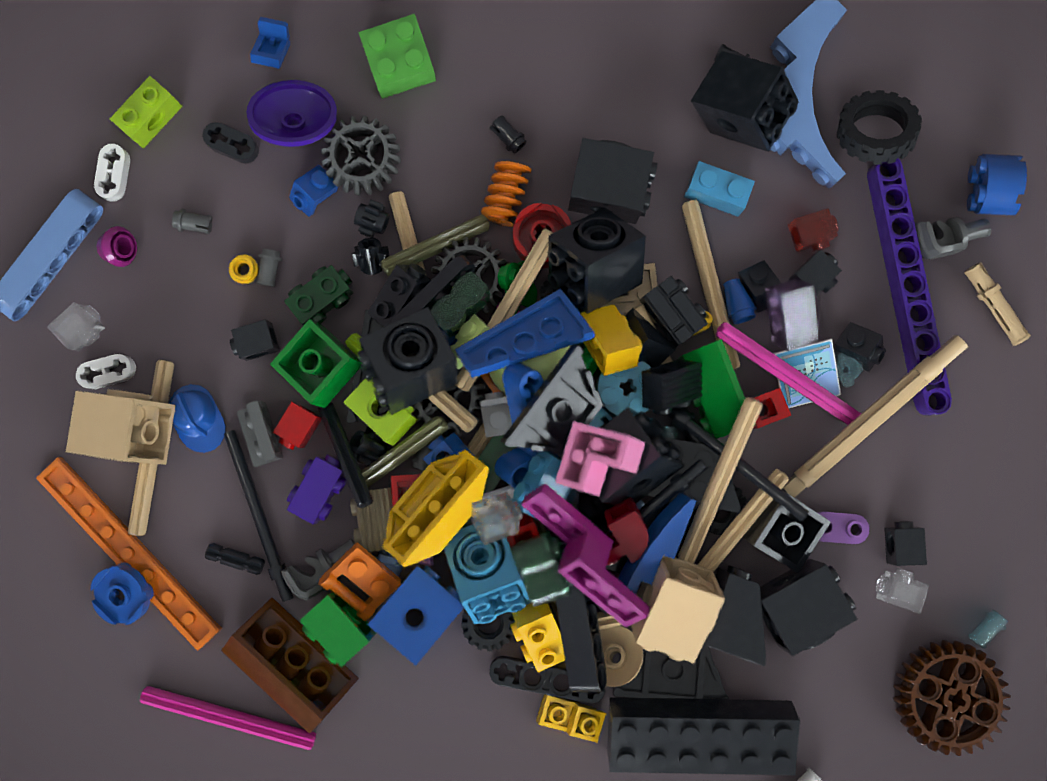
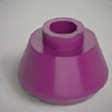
(117, 246)

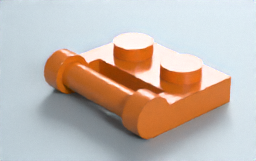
(367, 574)

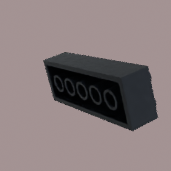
(702, 736)

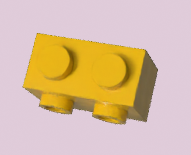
(614, 343)
(540, 636)

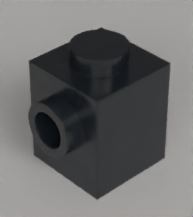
(819, 271)

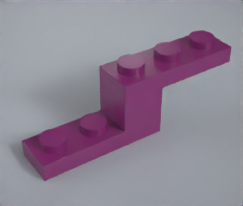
(585, 555)

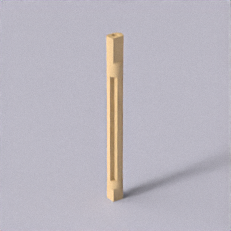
(874, 416)

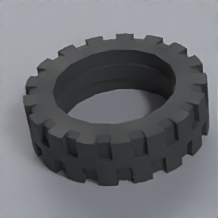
(874, 149)

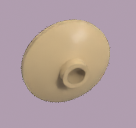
(622, 641)

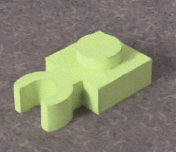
(467, 332)

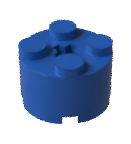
(996, 184)

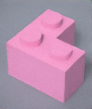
(591, 452)

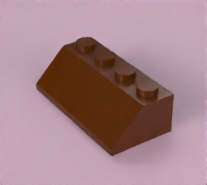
(289, 665)

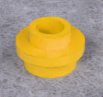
(236, 264)

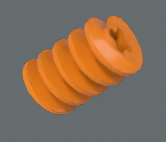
(504, 191)

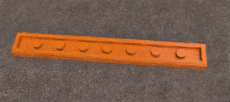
(121, 547)

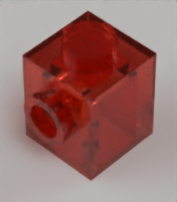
(814, 230)

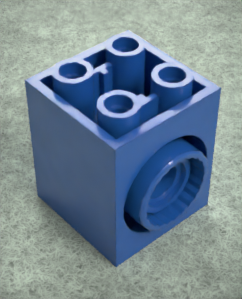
(424, 593)

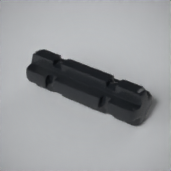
(234, 559)

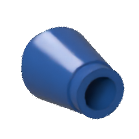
(738, 302)

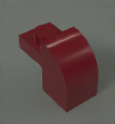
(627, 530)

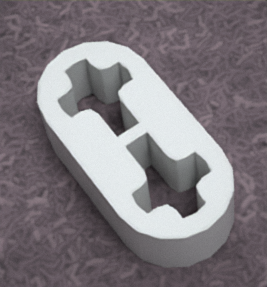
(108, 172)
(107, 378)

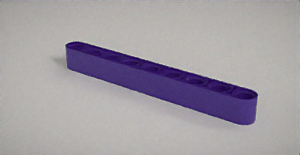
(914, 271)

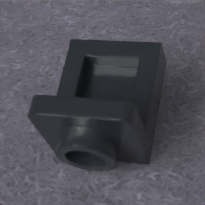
(755, 281)
(861, 345)

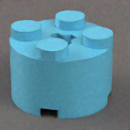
(612, 395)

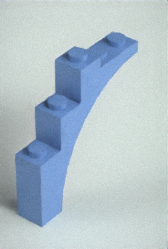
(799, 49)

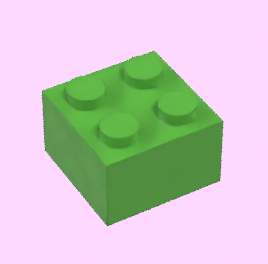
(397, 56)

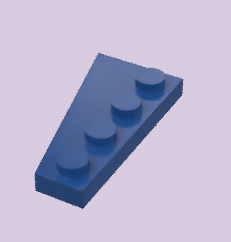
(528, 334)

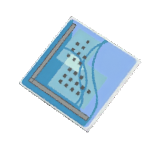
(815, 362)

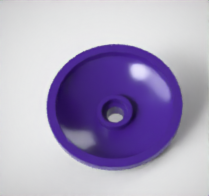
(291, 113)

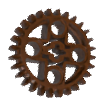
(964, 700)

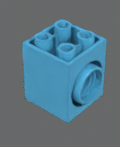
(485, 576)

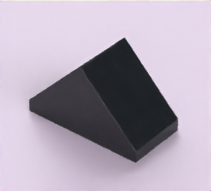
(654, 345)

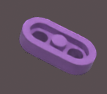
(840, 527)

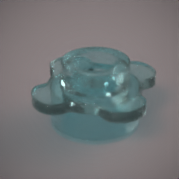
(854, 369)

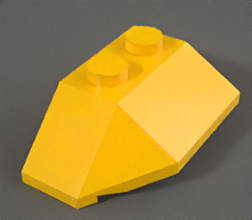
(434, 508)

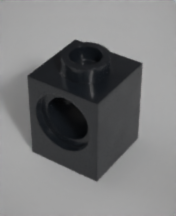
(254, 340)
(905, 544)

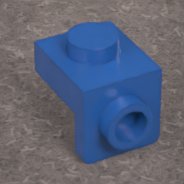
(271, 43)
(311, 190)

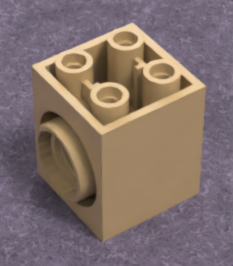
(120, 427)
(682, 609)

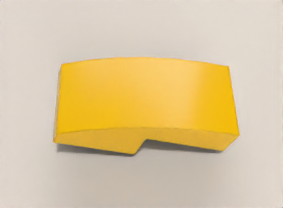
(572, 717)

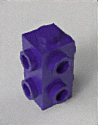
(321, 482)

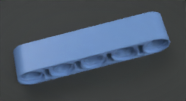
(47, 253)

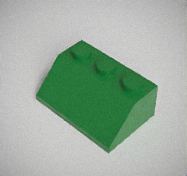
(721, 389)

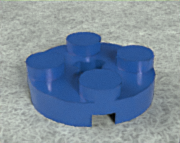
(134, 587)

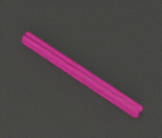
(786, 373)
(228, 717)

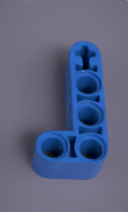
(520, 386)

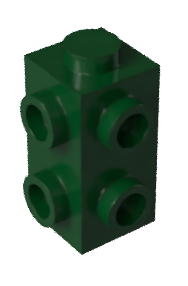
(320, 295)

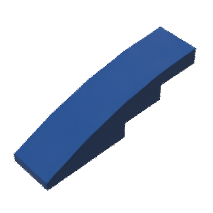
(663, 540)

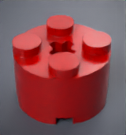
(535, 219)

